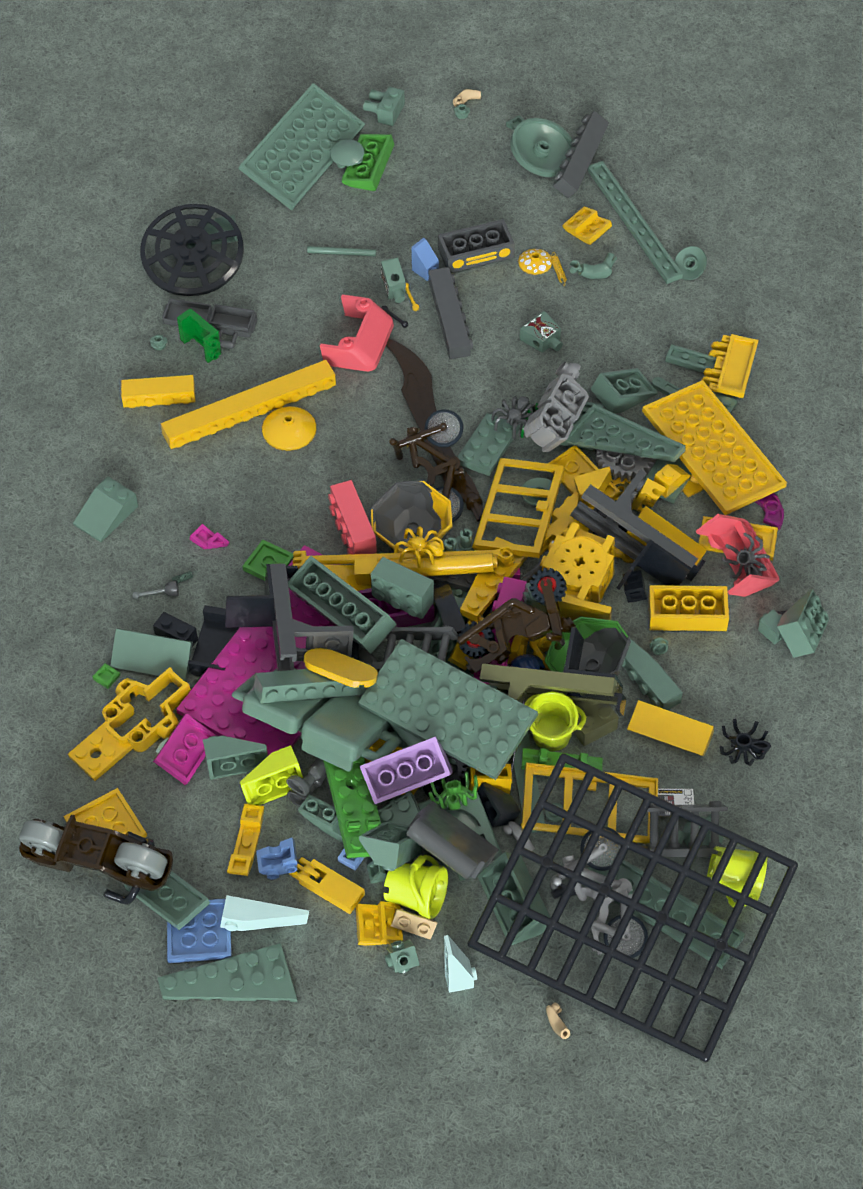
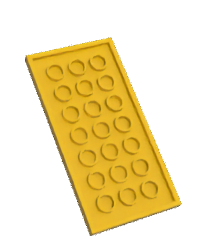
(715, 447)

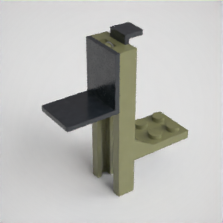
(574, 683)

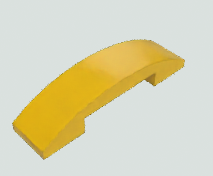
(247, 840)

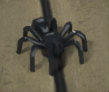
(744, 743)

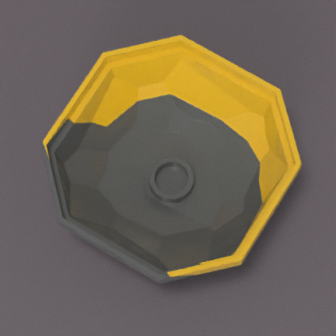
(410, 506)

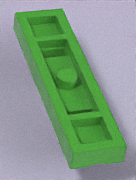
(547, 757)

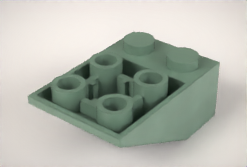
(803, 625)

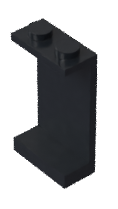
(211, 640)

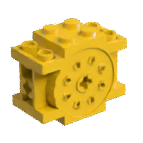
(583, 562)

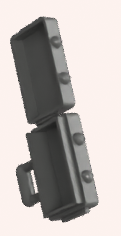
(223, 318)

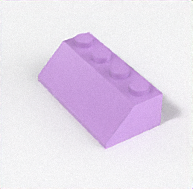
(406, 770)

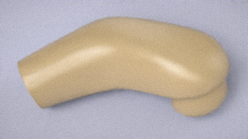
(466, 95)
(555, 1021)

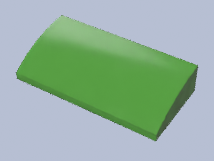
(376, 155)

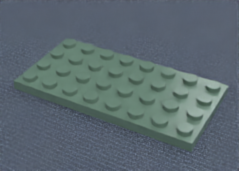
(300, 146)
(444, 702)

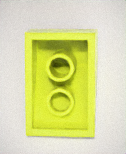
(269, 778)

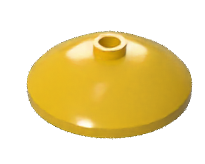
(289, 428)

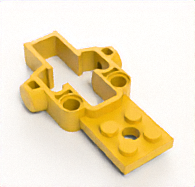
(110, 743)

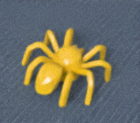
(419, 545)

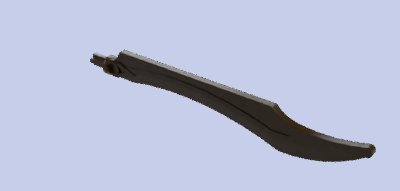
(420, 400)

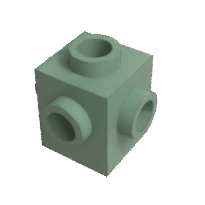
(401, 956)

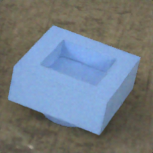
(352, 863)

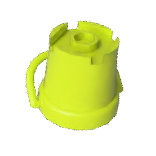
(555, 719)
(738, 871)
(418, 886)

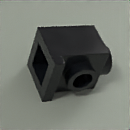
(635, 587)

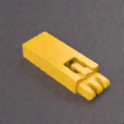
(332, 887)

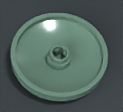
(540, 146)

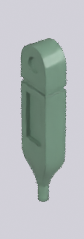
(664, 386)

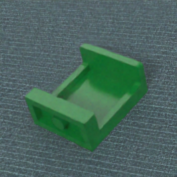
(195, 327)

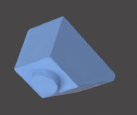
(423, 259)

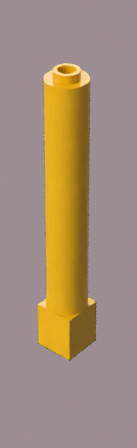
(443, 565)

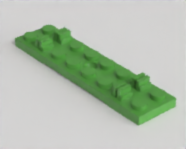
(353, 806)

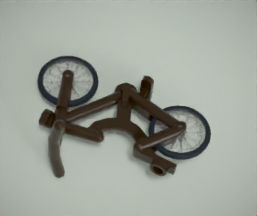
(442, 429)

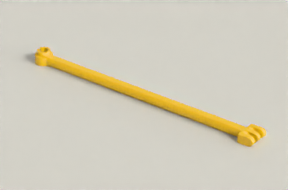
(301, 556)

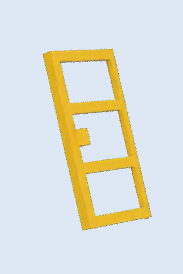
(543, 506)
(574, 773)

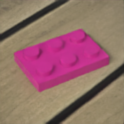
(184, 749)

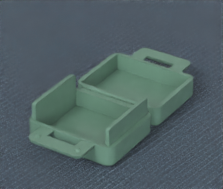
(330, 727)

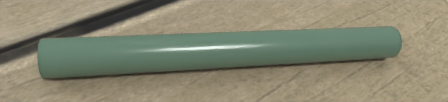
(341, 251)

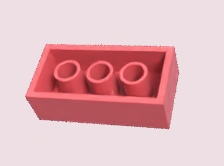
(351, 519)

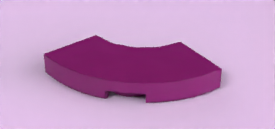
(772, 510)

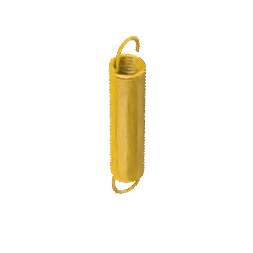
(558, 268)

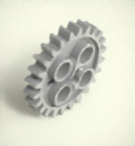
(623, 464)

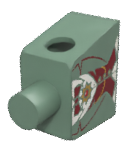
(393, 284)
(541, 333)

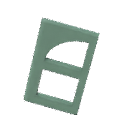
(477, 811)

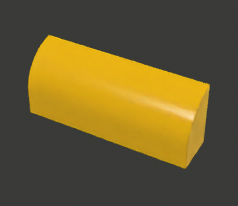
(671, 728)

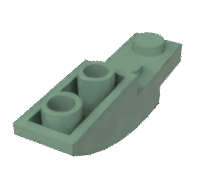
(322, 816)

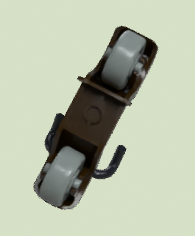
(120, 856)

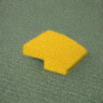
(587, 225)
(375, 924)

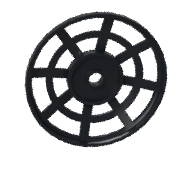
(195, 255)

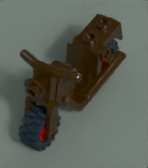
(517, 619)

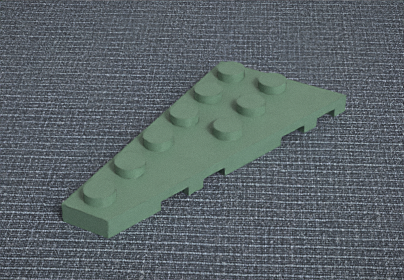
(613, 433)
(243, 977)

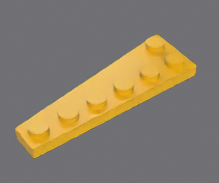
(486, 584)

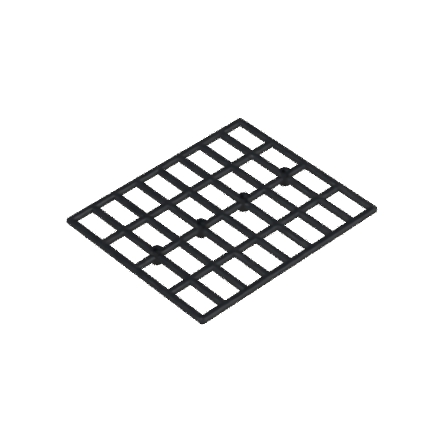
(662, 917)

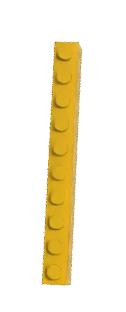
(248, 404)

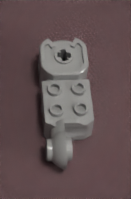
(557, 409)

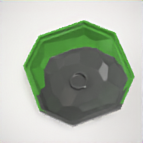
(602, 650)

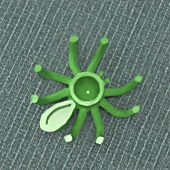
(453, 792)

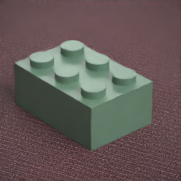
(402, 588)

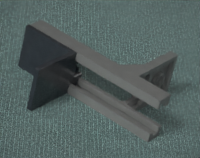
(659, 557)
(275, 612)

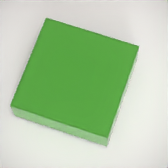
(106, 676)

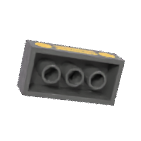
(476, 246)

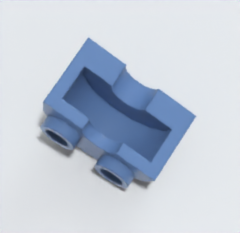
(277, 860)

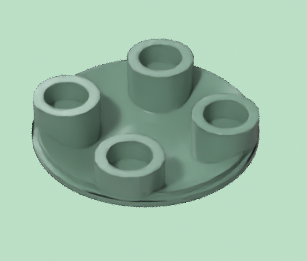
(347, 153)

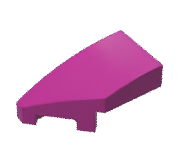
(207, 539)

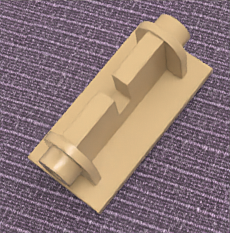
(413, 923)

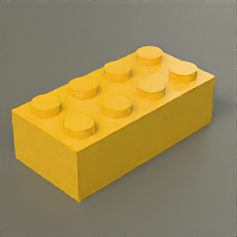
(688, 608)

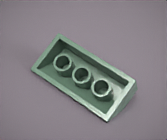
(390, 845)
(516, 890)

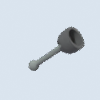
(170, 589)

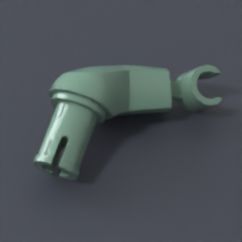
(597, 271)

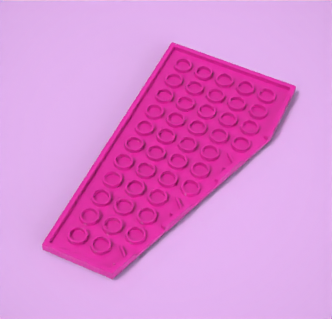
(246, 653)

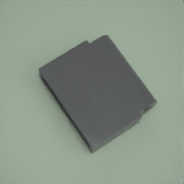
(451, 841)

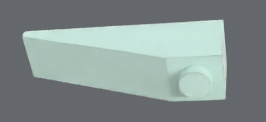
(250, 915)
(457, 967)

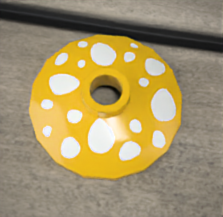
(535, 261)

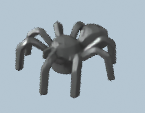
(514, 416)
(747, 558)

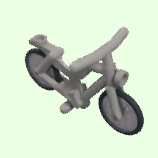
(602, 859)

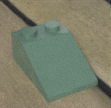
(622, 389)
(106, 509)
(232, 756)

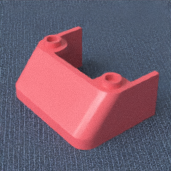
(368, 346)
(730, 531)

